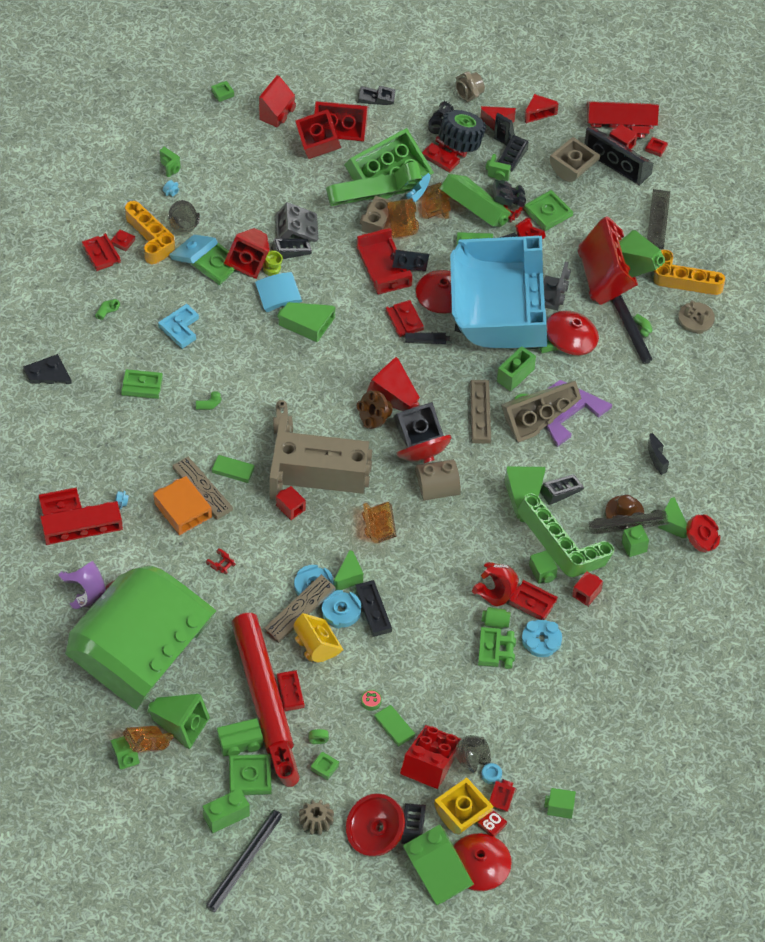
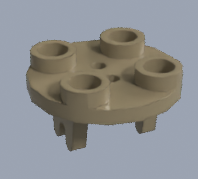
(702, 314)

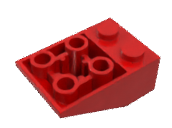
(430, 756)

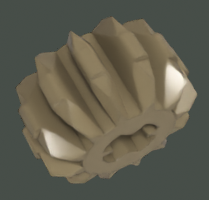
(308, 819)

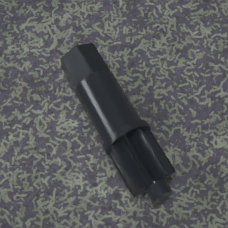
(432, 338)

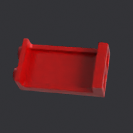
(375, 253)

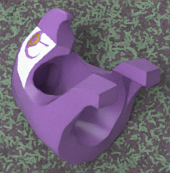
(92, 582)

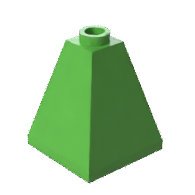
(640, 254)
(521, 481)
(181, 716)

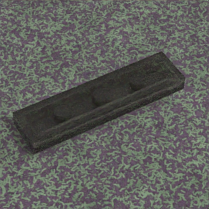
(658, 217)
(620, 523)

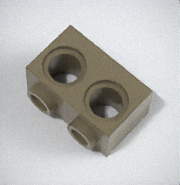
(376, 216)

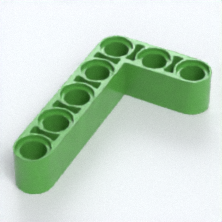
(365, 189)
(558, 543)

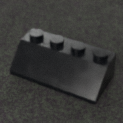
(618, 156)

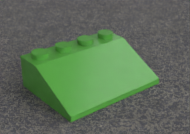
(387, 158)

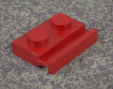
(101, 252)
(404, 318)
(59, 501)
(533, 600)

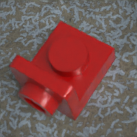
(502, 794)

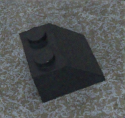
(418, 424)

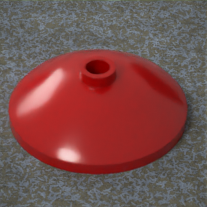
(432, 292)
(572, 332)
(426, 450)
(365, 820)
(484, 871)

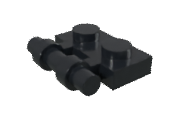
(507, 195)

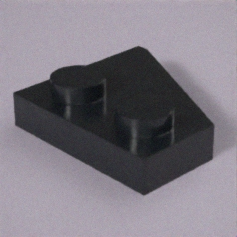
(47, 371)

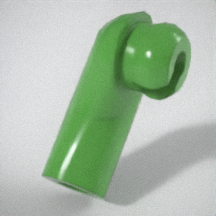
(644, 323)
(209, 404)

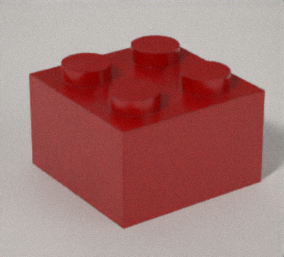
(318, 134)

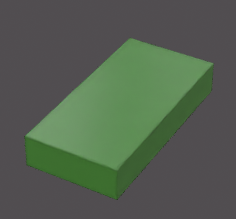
(233, 468)
(394, 725)

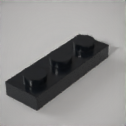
(373, 608)

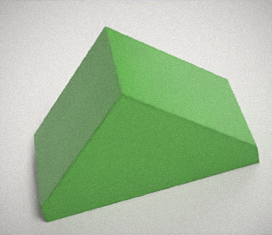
(677, 522)
(349, 573)

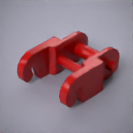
(515, 214)
(217, 566)

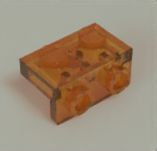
(435, 202)
(403, 218)
(379, 522)

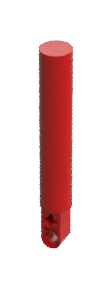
(265, 696)

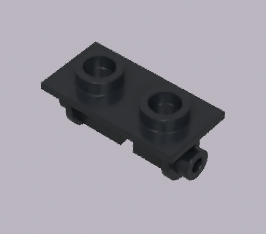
(410, 260)

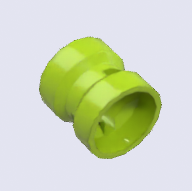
(272, 263)

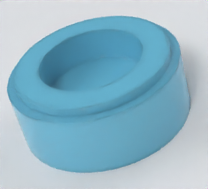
(491, 773)

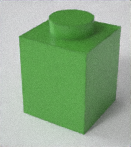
(635, 540)
(543, 567)
(560, 803)

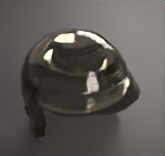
(183, 217)
(473, 751)

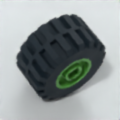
(462, 130)

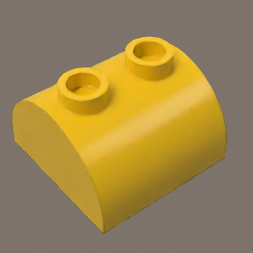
(317, 638)
(462, 806)

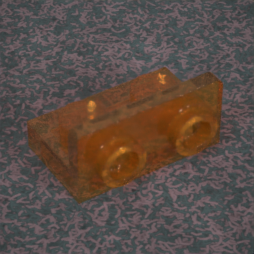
(147, 738)

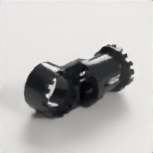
(437, 117)

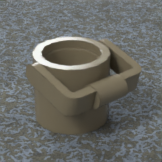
(469, 85)

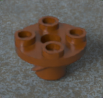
(374, 409)
(623, 505)

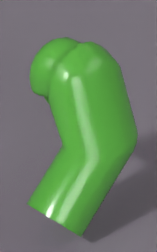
(107, 307)

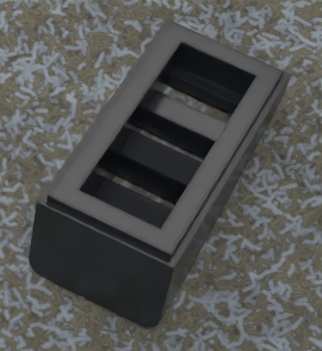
(503, 129)
(517, 144)
(280, 246)
(553, 496)
(410, 834)

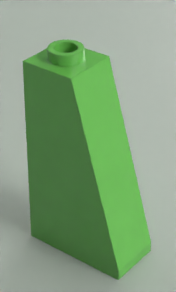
(475, 199)

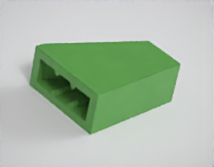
(306, 319)

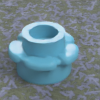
(171, 188)
(122, 499)

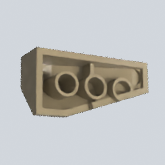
(535, 411)

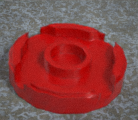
(703, 533)

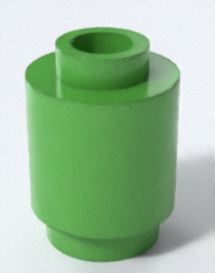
(496, 618)

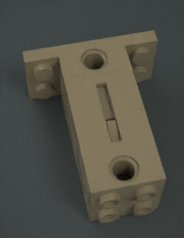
(319, 462)

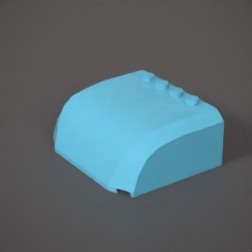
(499, 291)

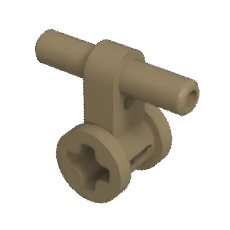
(281, 406)

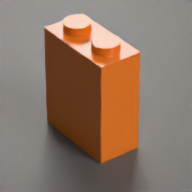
(182, 505)

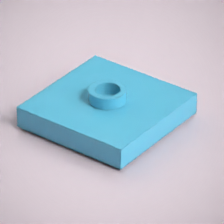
(193, 248)

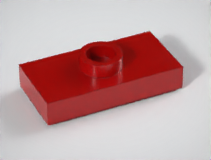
(290, 690)

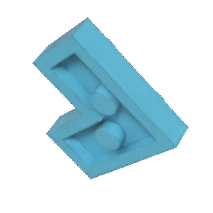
(177, 325)

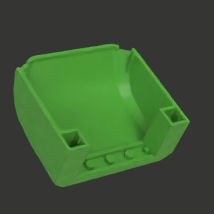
(137, 631)

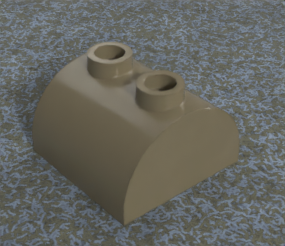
(573, 160)
(438, 479)

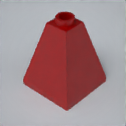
(248, 252)
(395, 386)

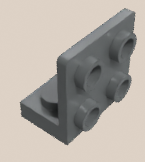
(298, 221)
(555, 288)

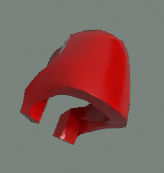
(505, 584)

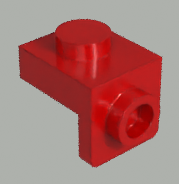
(526, 228)

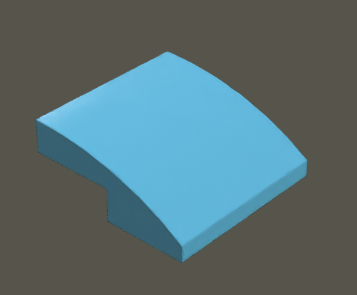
(278, 291)

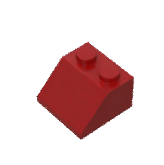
(276, 102)

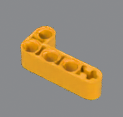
(160, 240)
(688, 278)

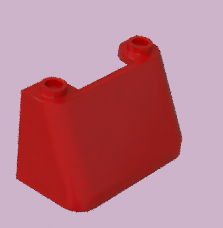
(604, 262)

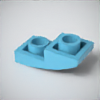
(419, 189)

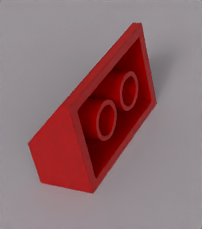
(348, 119)

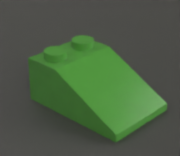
(438, 864)

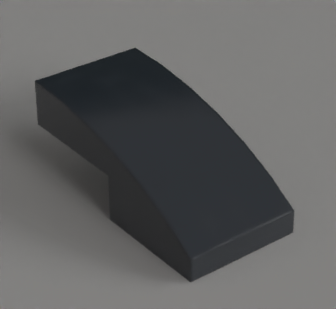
(381, 96)
(655, 450)

